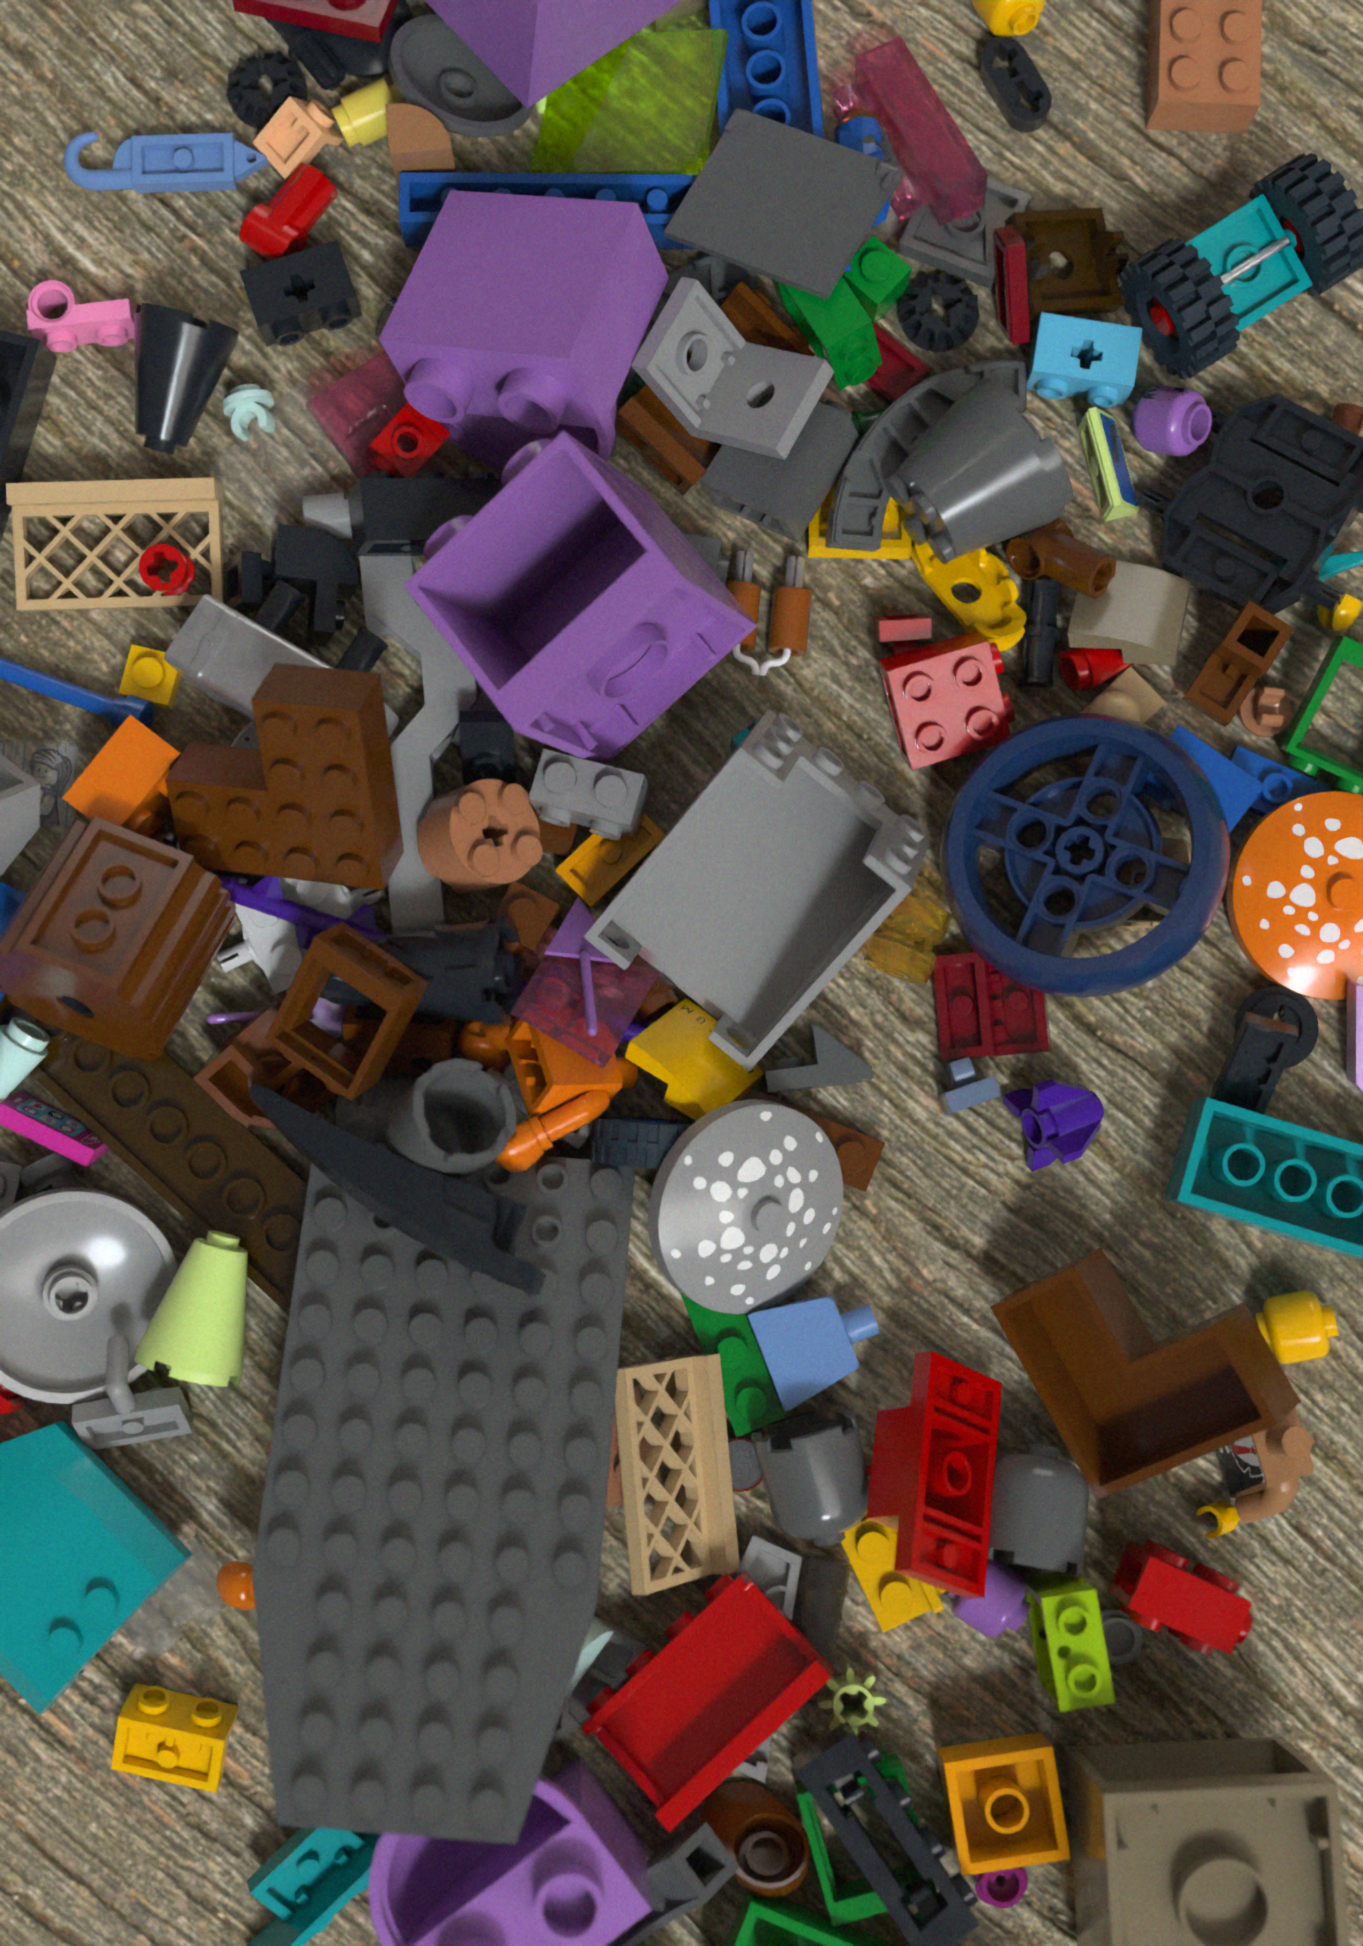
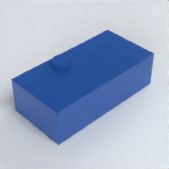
(770, 62)

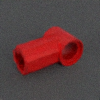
(283, 224)

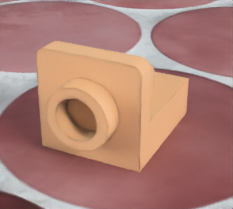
(297, 134)

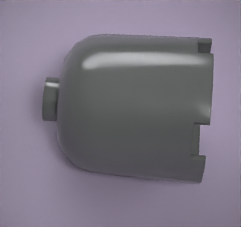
(452, 1120)
(814, 1475)
(1039, 1511)

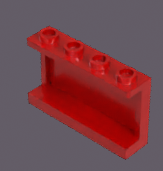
(707, 1696)

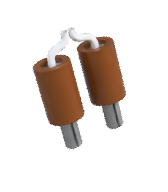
(788, 618)

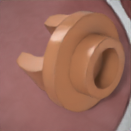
(1265, 711)

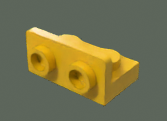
(889, 1593)
(173, 1737)

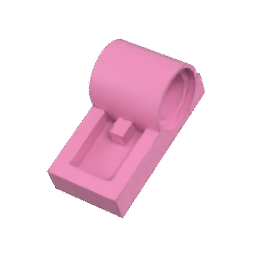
(97, 322)

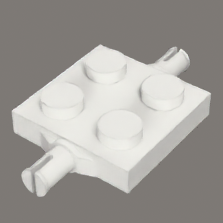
(274, 941)

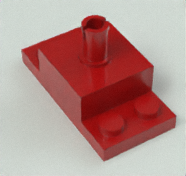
(937, 1475)

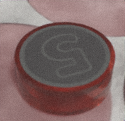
(743, 1464)

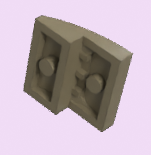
(1137, 613)

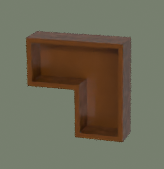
(312, 797)
(1134, 1402)

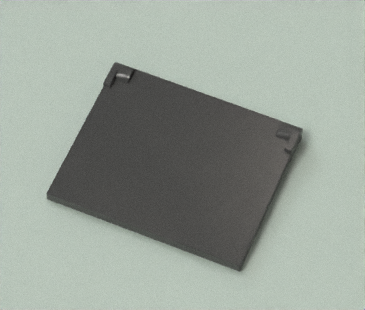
(783, 203)

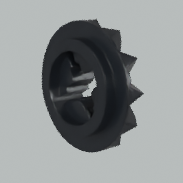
(249, 103)
(929, 331)
(1293, 1010)

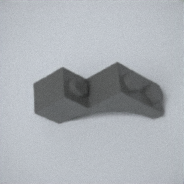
(681, 1877)

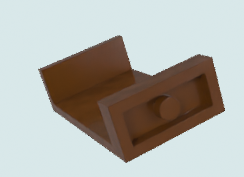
(656, 431)

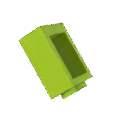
(1073, 1656)

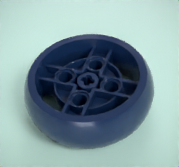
(1120, 765)

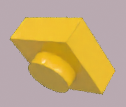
(150, 677)

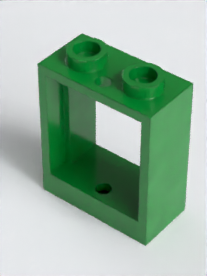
(835, 331)
(1304, 758)
(854, 1898)

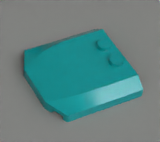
(71, 1560)

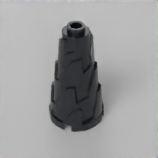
(466, 969)

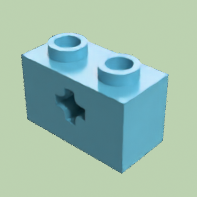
(1108, 353)

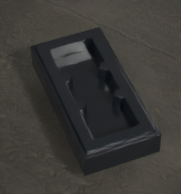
(487, 747)
(1255, 1062)

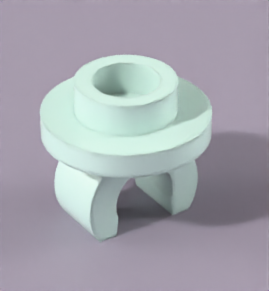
(245, 404)

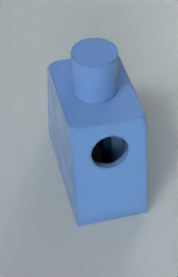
(809, 1344)

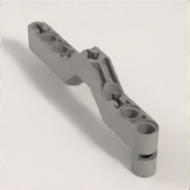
(448, 688)

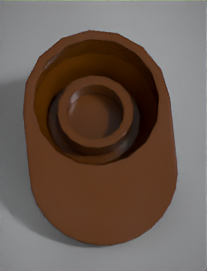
(760, 1838)

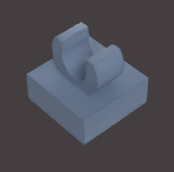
(967, 1089)

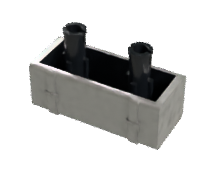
(233, 653)

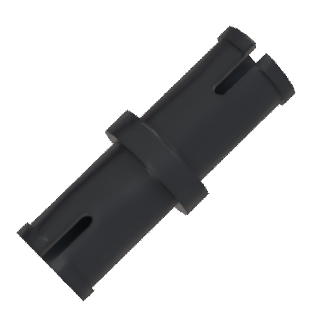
(1040, 633)

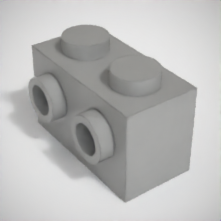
(589, 795)

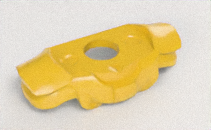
(995, 612)

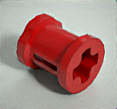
(153, 561)

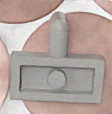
(126, 1416)

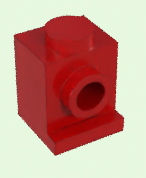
(426, 434)

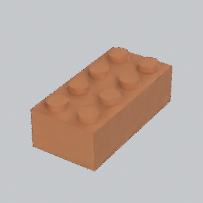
(1203, 65)

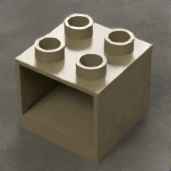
(1205, 1845)

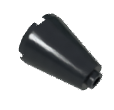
(175, 372)

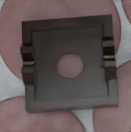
(1089, 247)

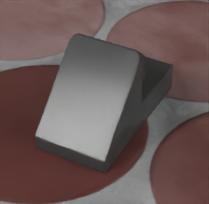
(832, 1067)

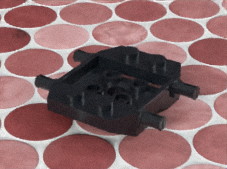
(1256, 449)

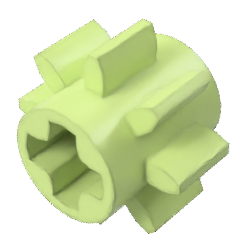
(851, 1684)

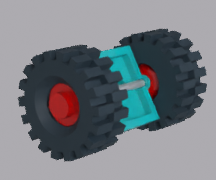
(1286, 240)

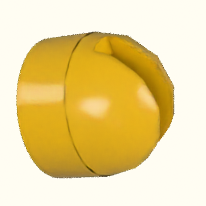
(1343, 616)

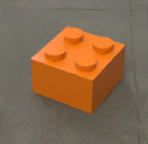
(127, 781)

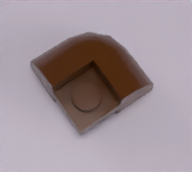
(250, 1059)

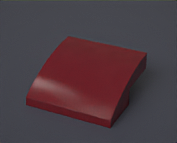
(986, 1011)

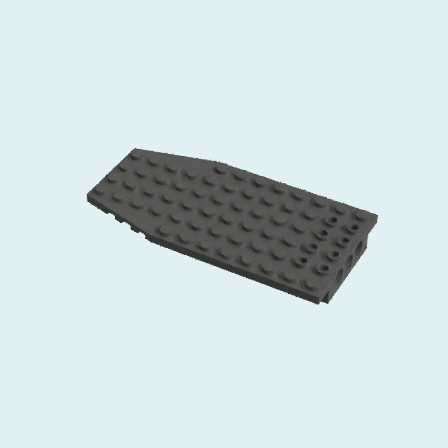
(436, 1507)

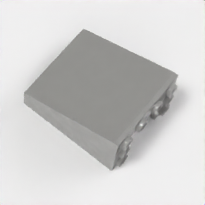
(765, 886)

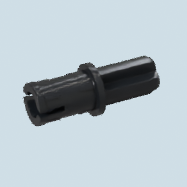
(307, 47)

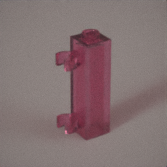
(921, 132)

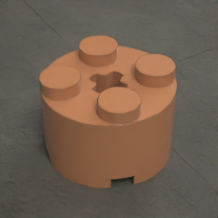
(480, 836)

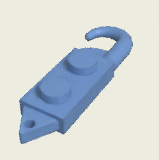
(167, 163)

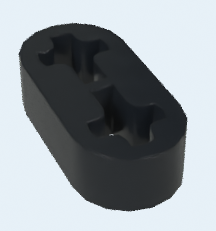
(1024, 81)

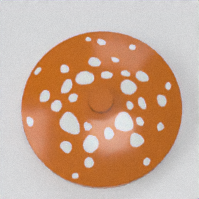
(1301, 894)

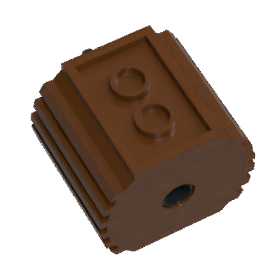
(115, 937)

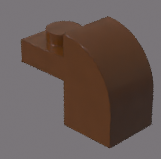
(1237, 662)

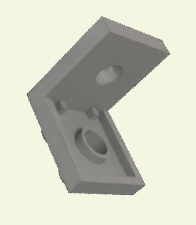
(727, 377)

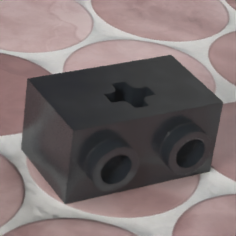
(277, 284)

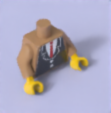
(1261, 1474)

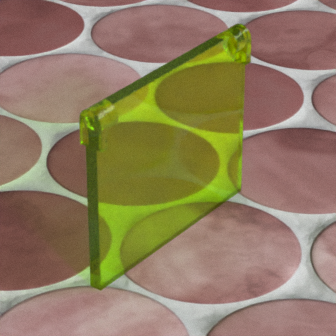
(636, 108)

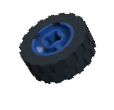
(634, 1140)

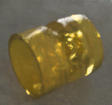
(914, 921)

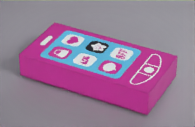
(51, 1128)

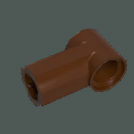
(1058, 555)

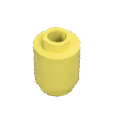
(364, 112)

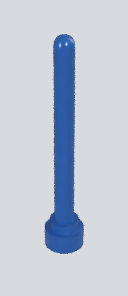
(114, 709)

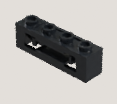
(941, 1917)

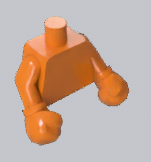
(555, 1082)

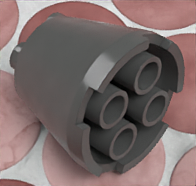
(980, 476)

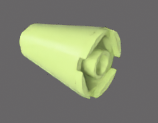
(202, 1315)

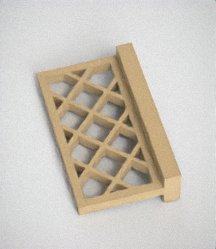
(107, 499)
(697, 1471)

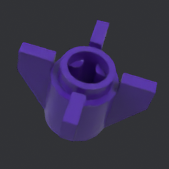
(1056, 1120)

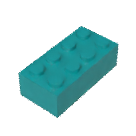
(1270, 1177)

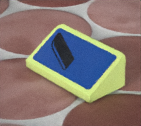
(1107, 465)

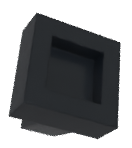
(244, 581)

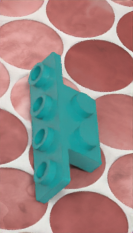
(311, 1882)

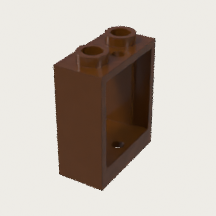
(371, 973)

